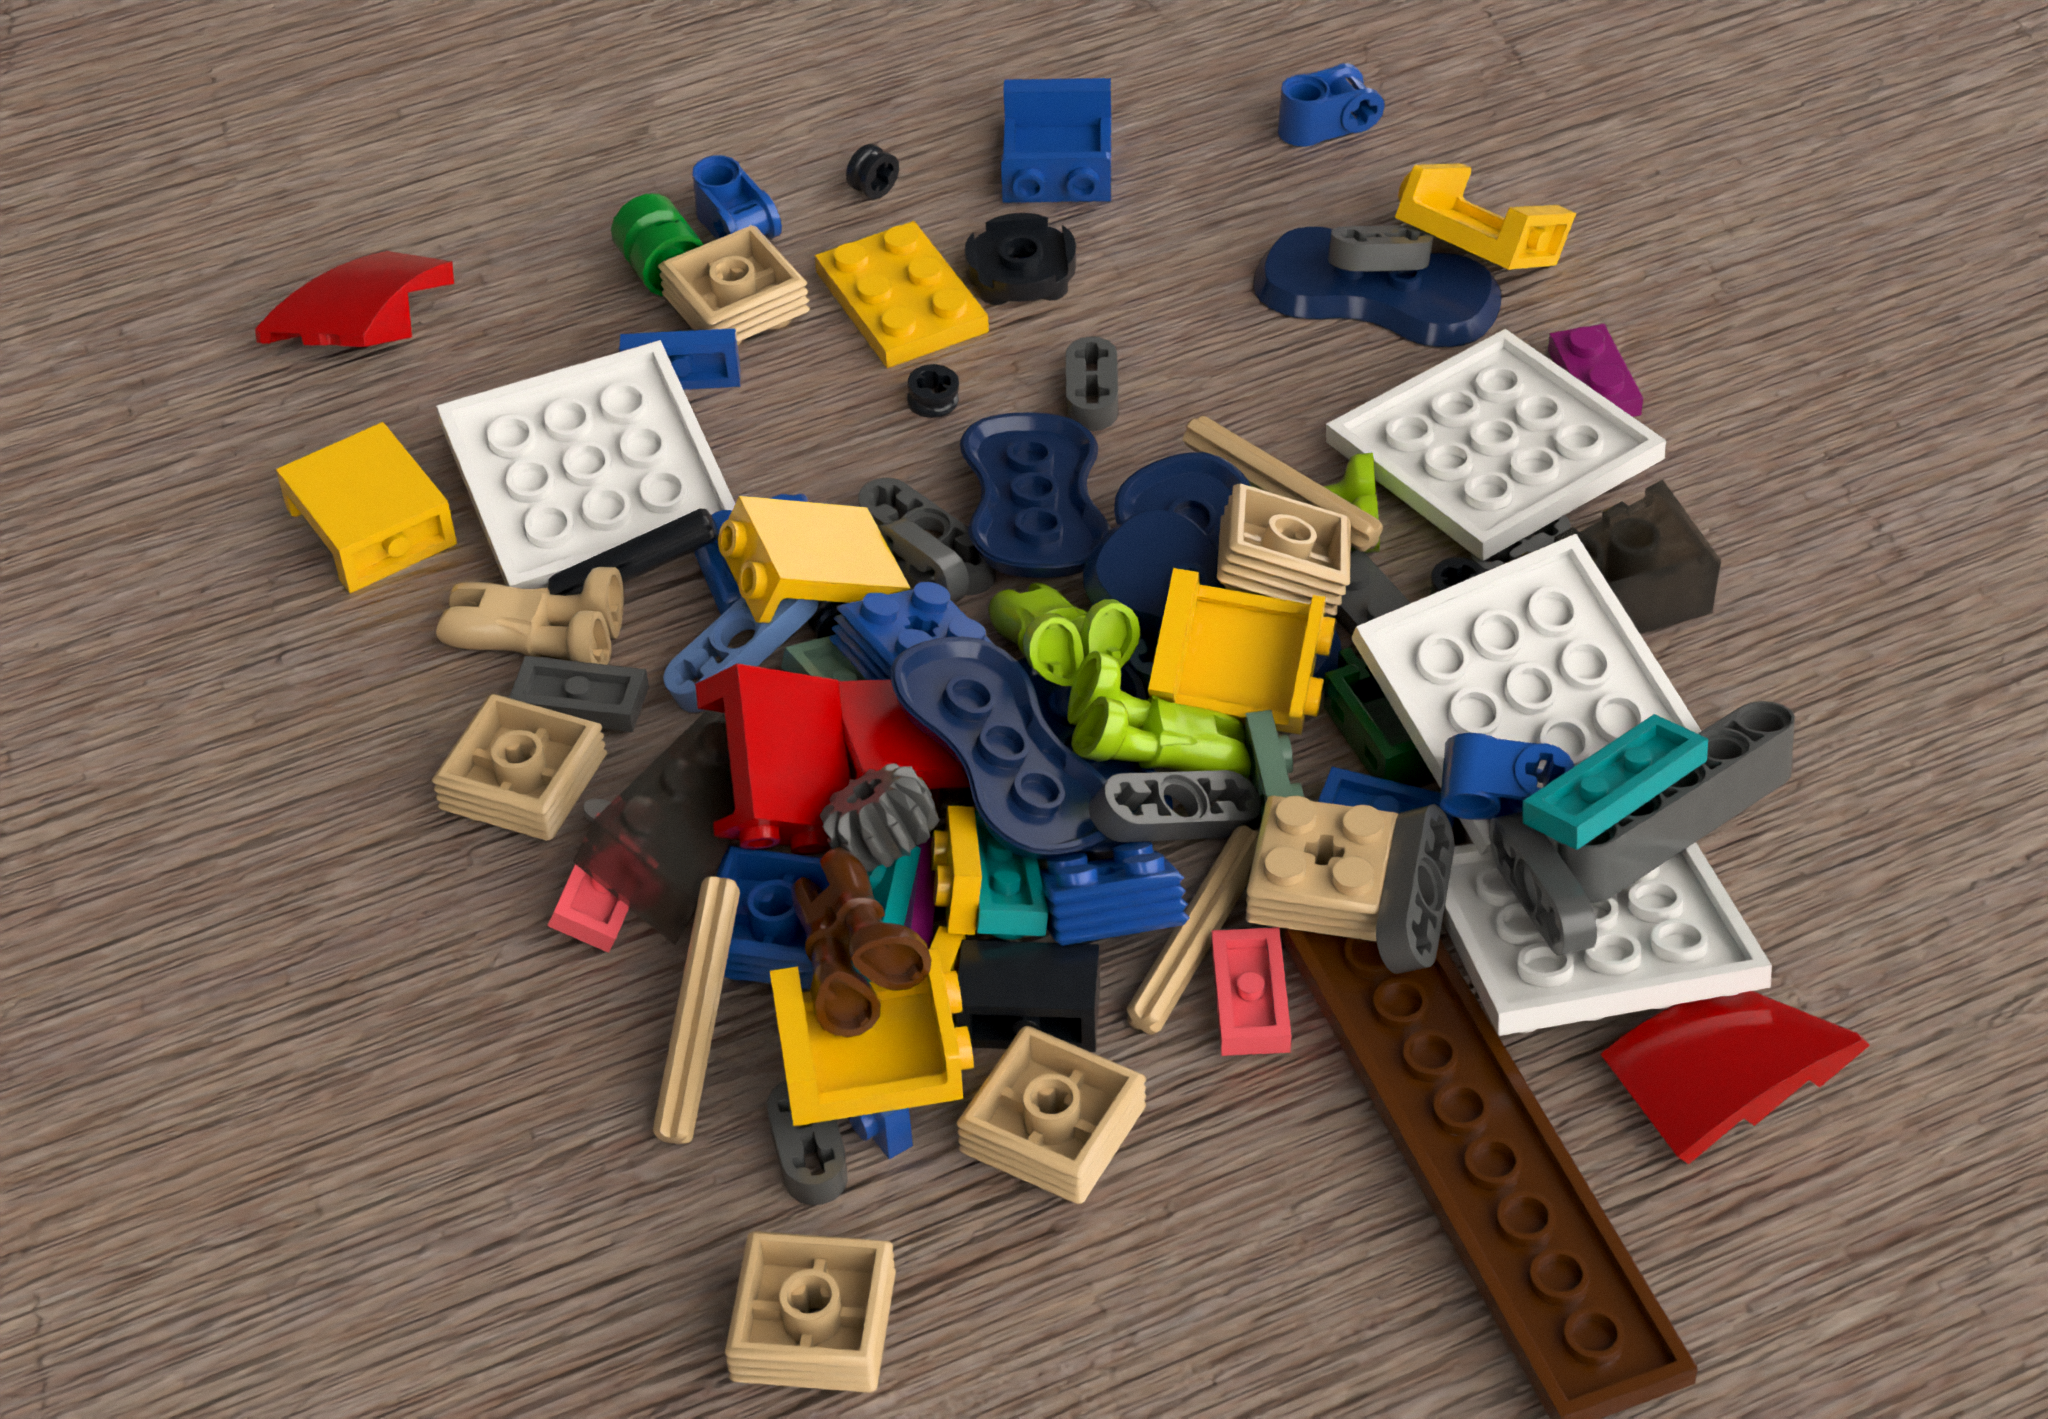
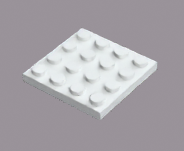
(1496, 443)
(581, 461)
(1519, 657)
(1656, 946)

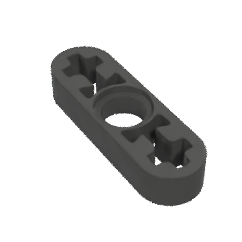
(886, 493)
(1156, 821)
(1543, 885)
(1415, 889)

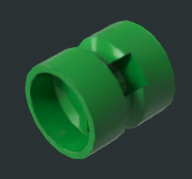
(651, 232)

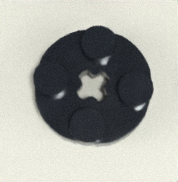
(1040, 275)

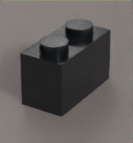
(1029, 985)

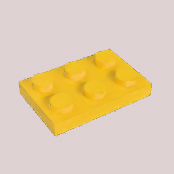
(901, 294)

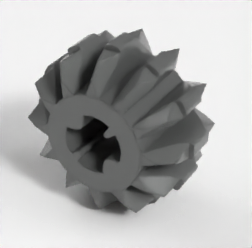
(880, 815)

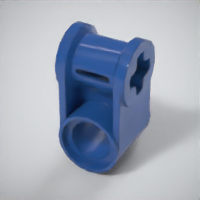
(1321, 105)
(731, 200)
(1494, 775)

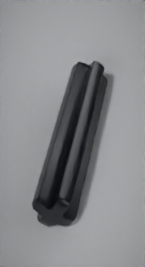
(643, 552)

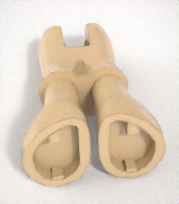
(536, 621)

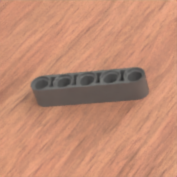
(1745, 762)

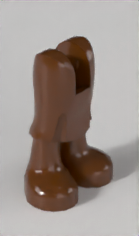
(847, 926)

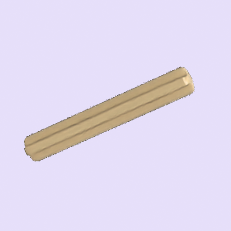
(1278, 478)
(1190, 942)
(696, 1011)

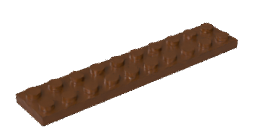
(1498, 1180)

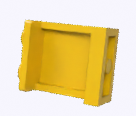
(1523, 239)
(368, 505)
(805, 553)
(1240, 652)
(899, 1063)

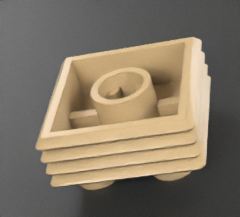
(735, 285)
(1283, 548)
(520, 766)
(1320, 867)
(1016, 1121)
(771, 1327)

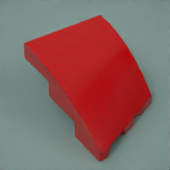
(356, 302)
(1725, 1062)

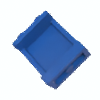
(1057, 140)

